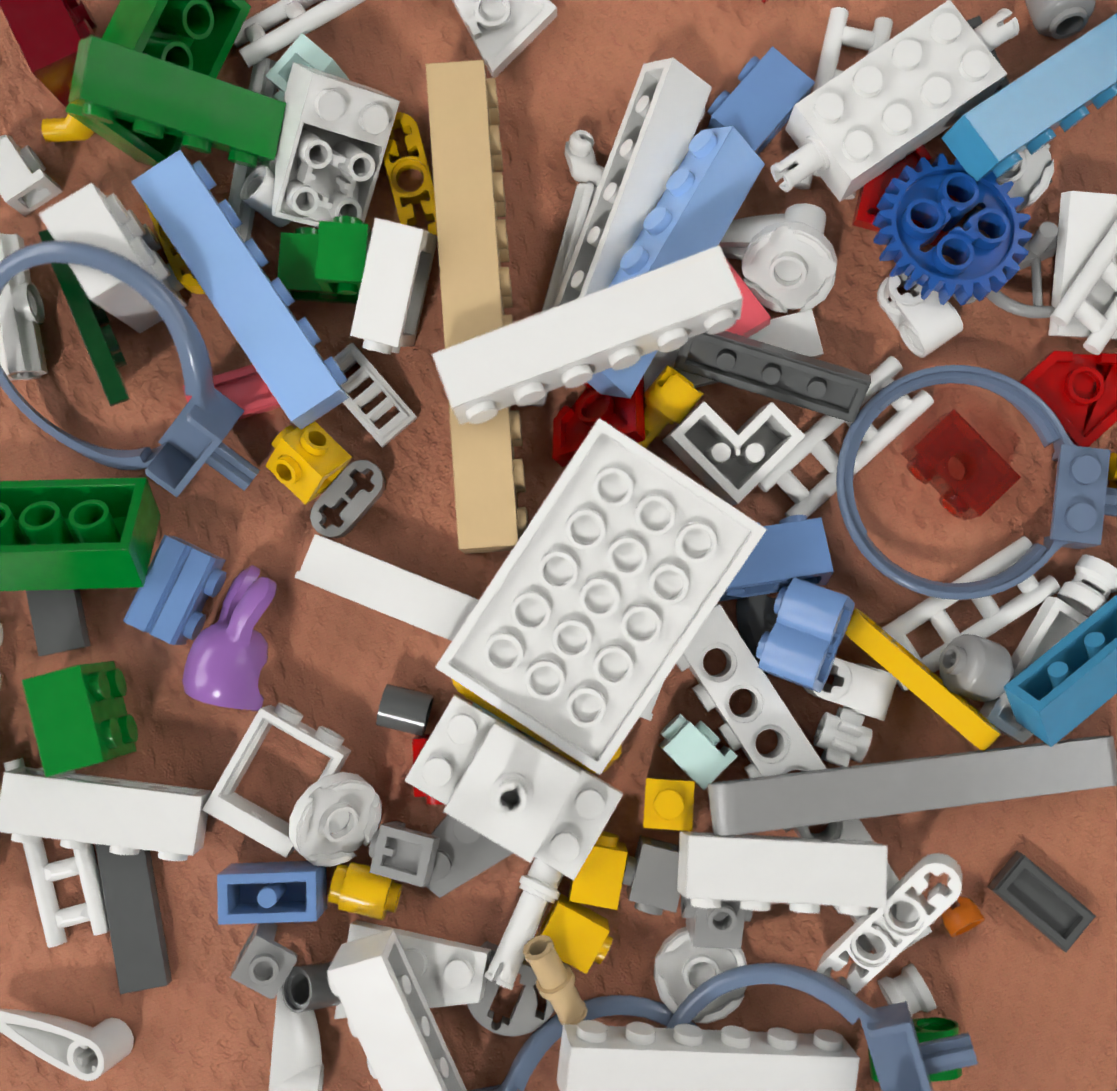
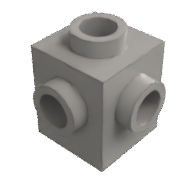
(717, 926)

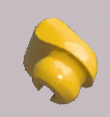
(64, 130)

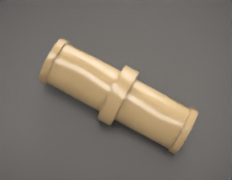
(555, 980)

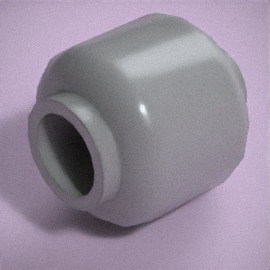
(1060, 17)
(976, 668)

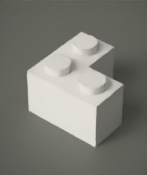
(730, 460)

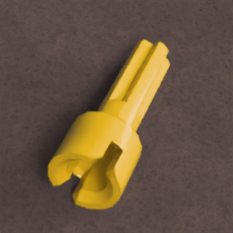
(667, 401)

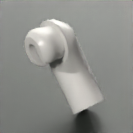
(582, 159)

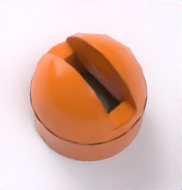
(962, 918)

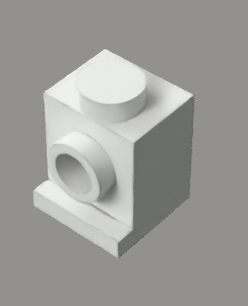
(22, 178)

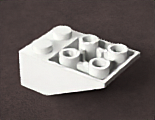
(329, 146)

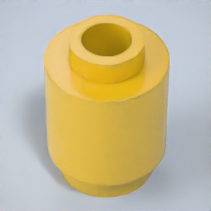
(363, 892)

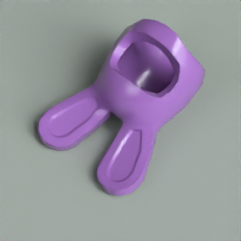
(230, 654)

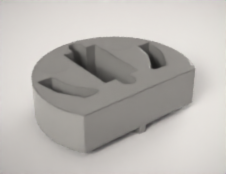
(524, 1015)

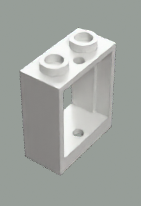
(393, 286)
(244, 814)

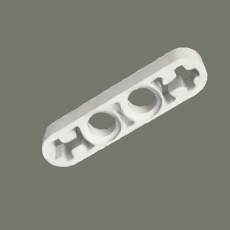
(894, 933)

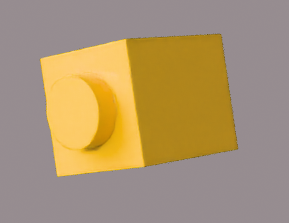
(669, 804)
(601, 874)
(576, 933)

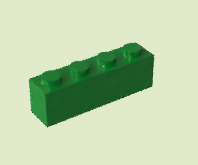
(176, 101)

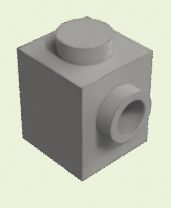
(653, 876)

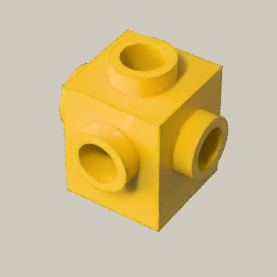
(307, 460)

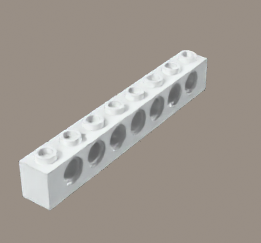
(765, 713)

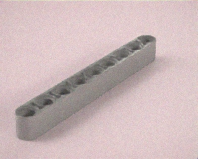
(910, 785)

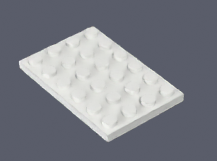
(600, 597)

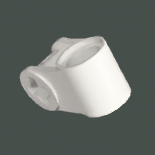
(921, 322)
(859, 688)

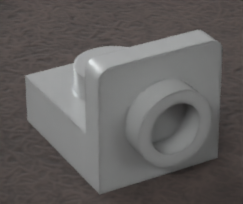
(403, 853)
(263, 962)

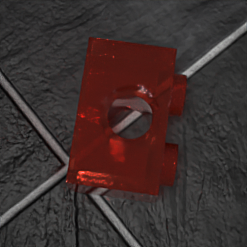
(985, 475)

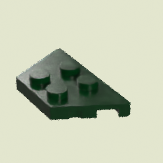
(98, 340)

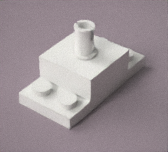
(513, 788)

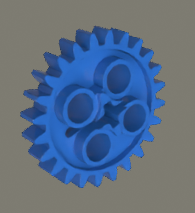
(980, 261)

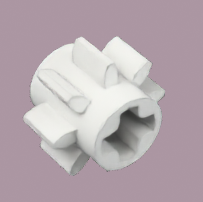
(843, 737)

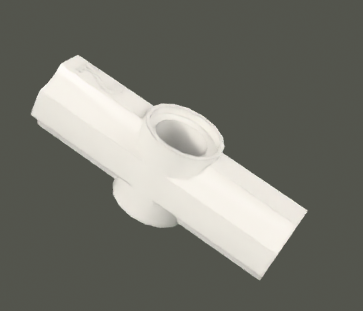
(20, 317)

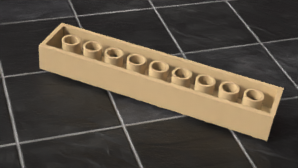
(475, 292)

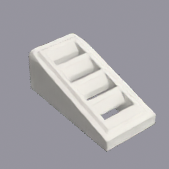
(346, 359)

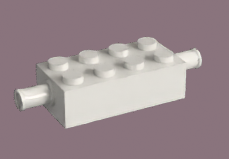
(894, 100)

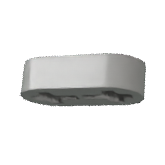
(339, 491)

